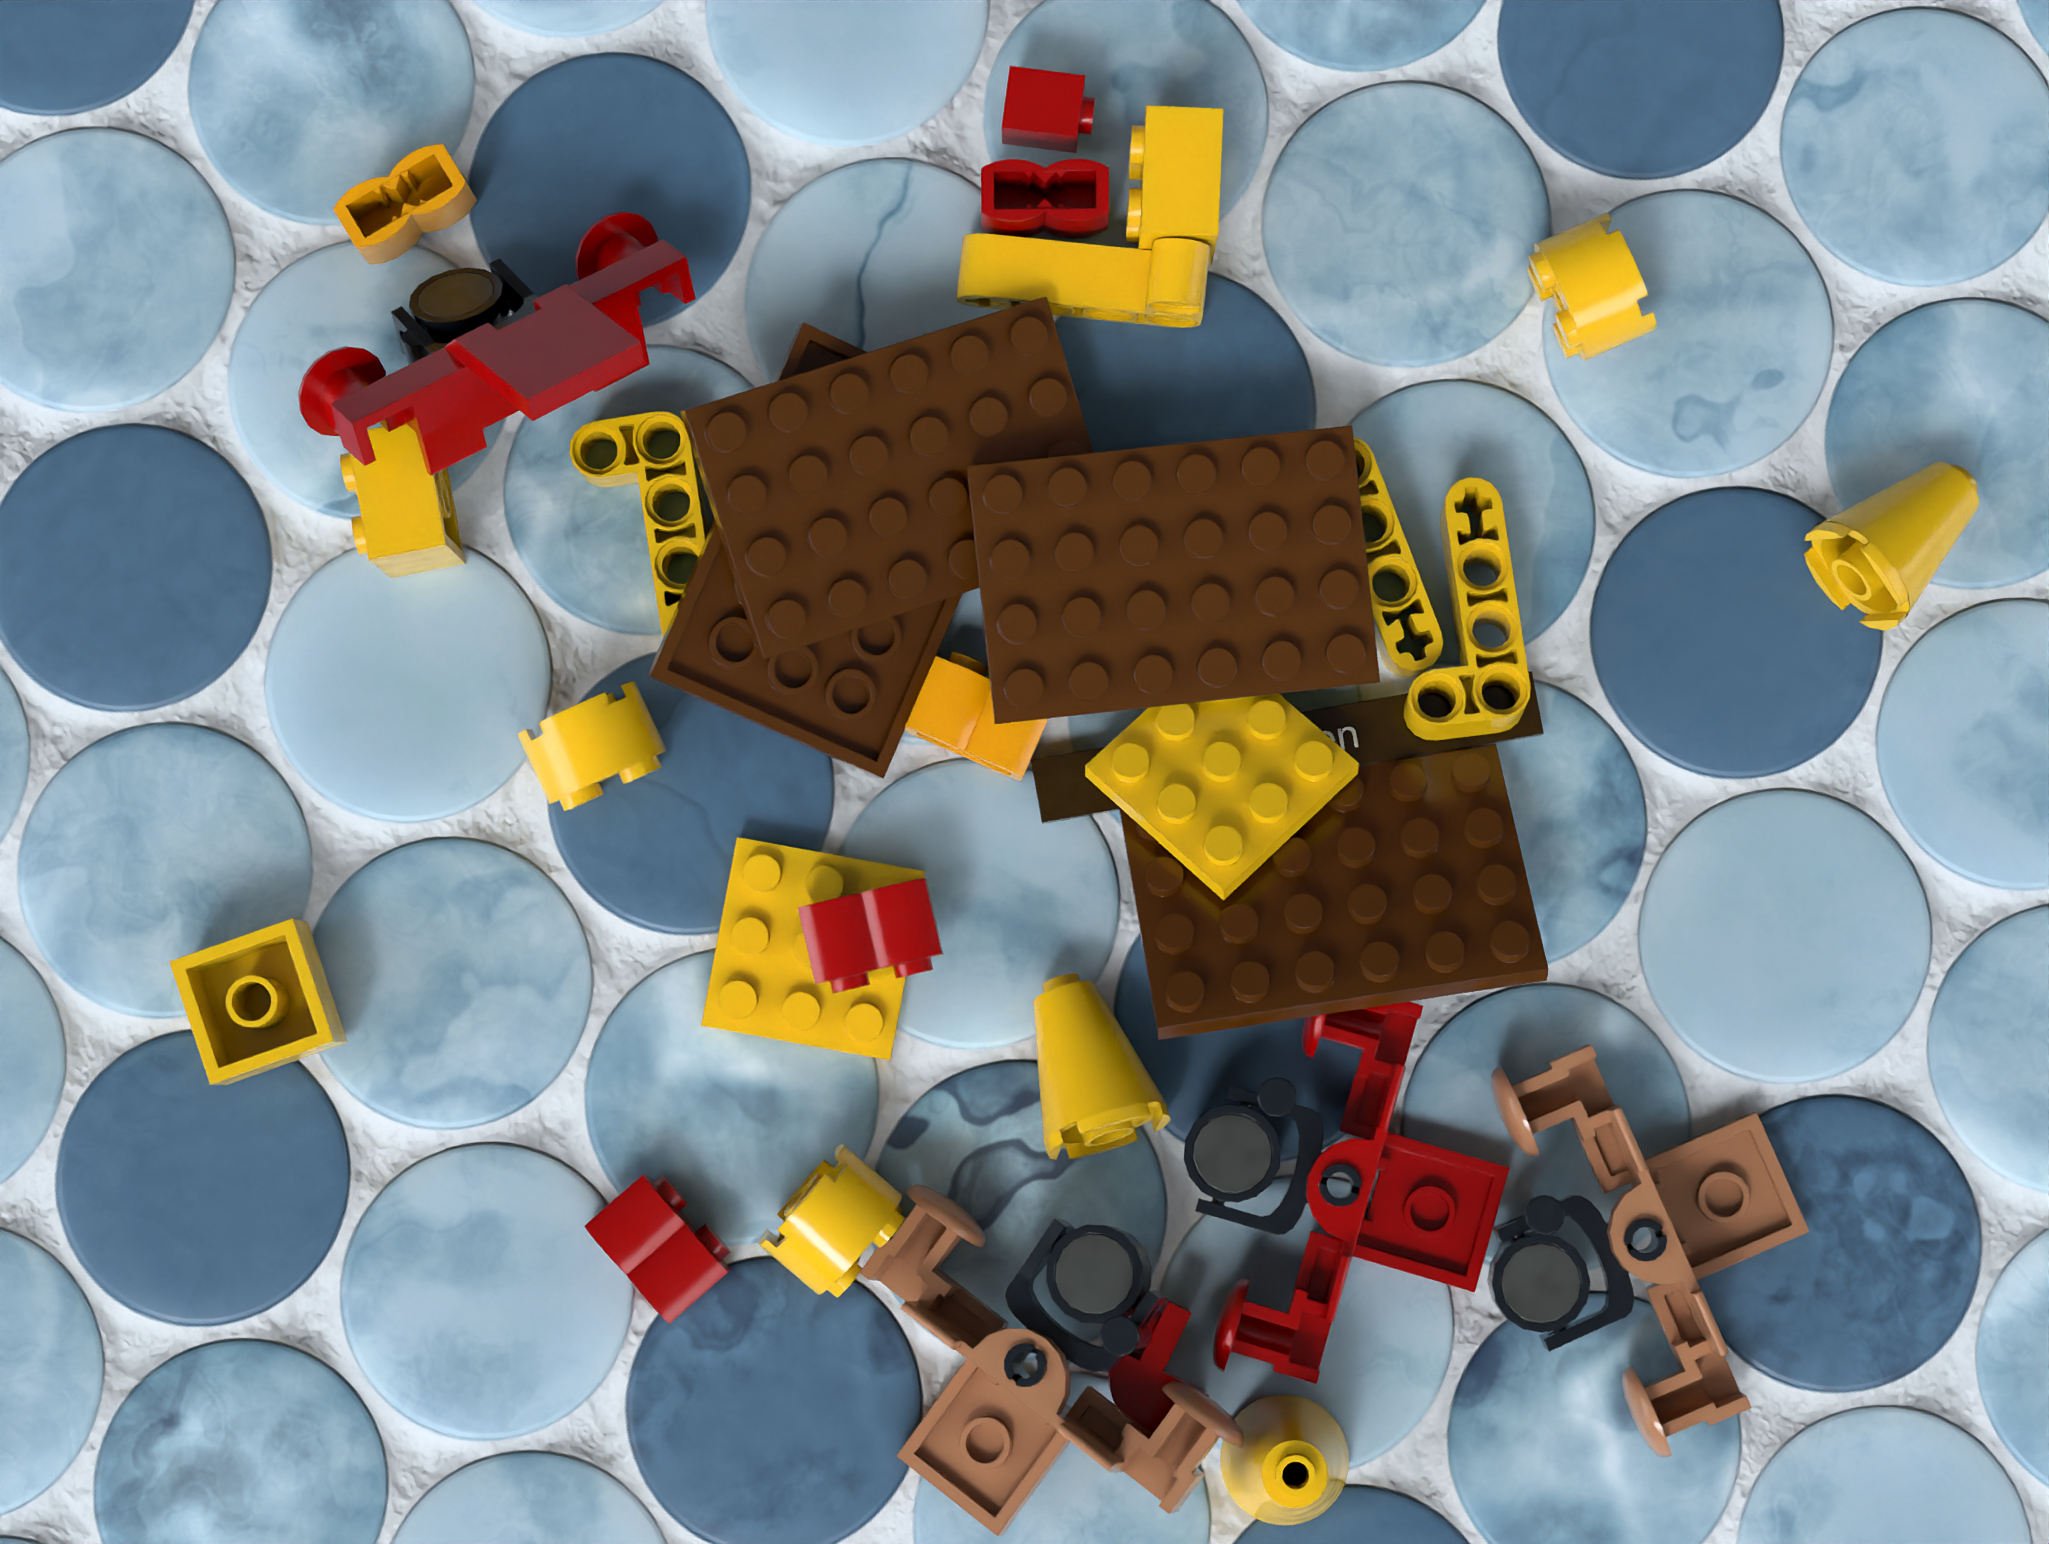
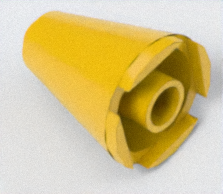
(1892, 543)
(1089, 1073)
(1276, 1434)

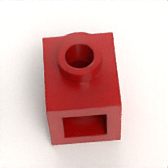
(1046, 109)

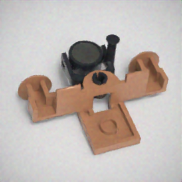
(1705, 1211)
(996, 1425)

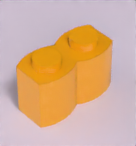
(393, 211)
(958, 716)

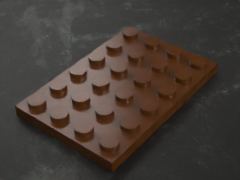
(852, 478)
(1173, 574)
(833, 695)
(1376, 901)

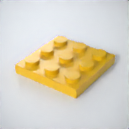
(1222, 781)
(761, 958)

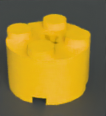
(1592, 288)
(592, 745)
(834, 1222)

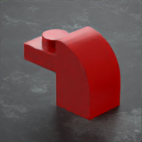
(1139, 1379)

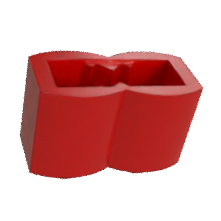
(1061, 198)
(871, 933)
(659, 1246)

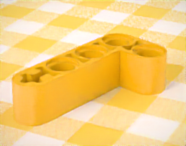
(1087, 279)
(655, 481)
(1394, 556)
(1472, 607)

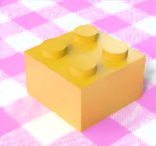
(1178, 174)
(405, 513)
(258, 1002)

